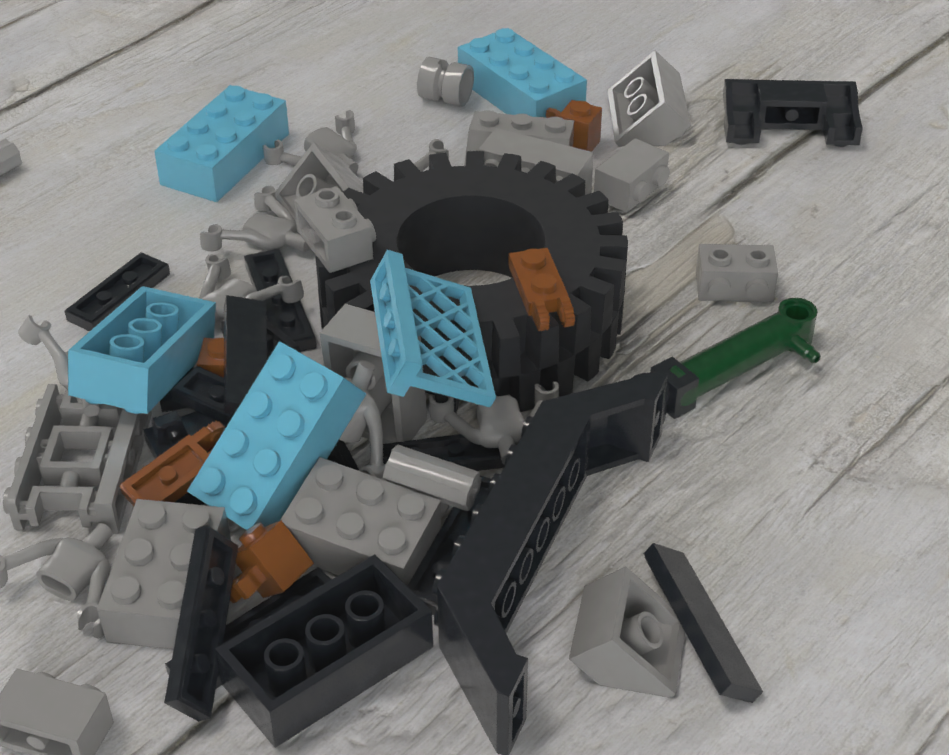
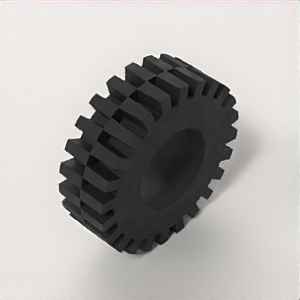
(472, 221)

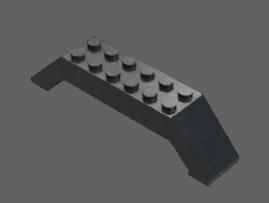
(516, 529)

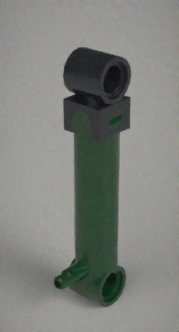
(784, 331)

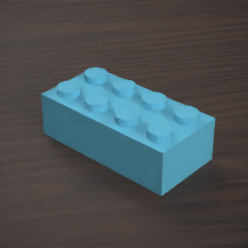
(520, 75)
(221, 143)
(140, 350)
(276, 438)

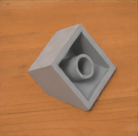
(628, 636)

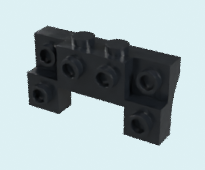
(791, 105)

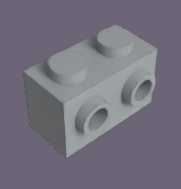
(632, 174)
(334, 228)
(736, 273)
(52, 715)

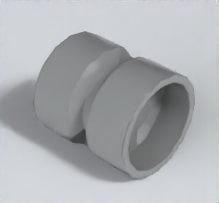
(447, 81)

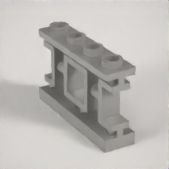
(45, 442)

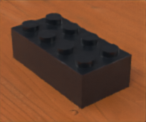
(324, 649)

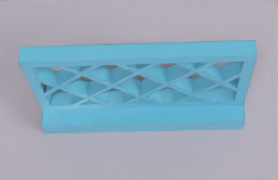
(400, 328)

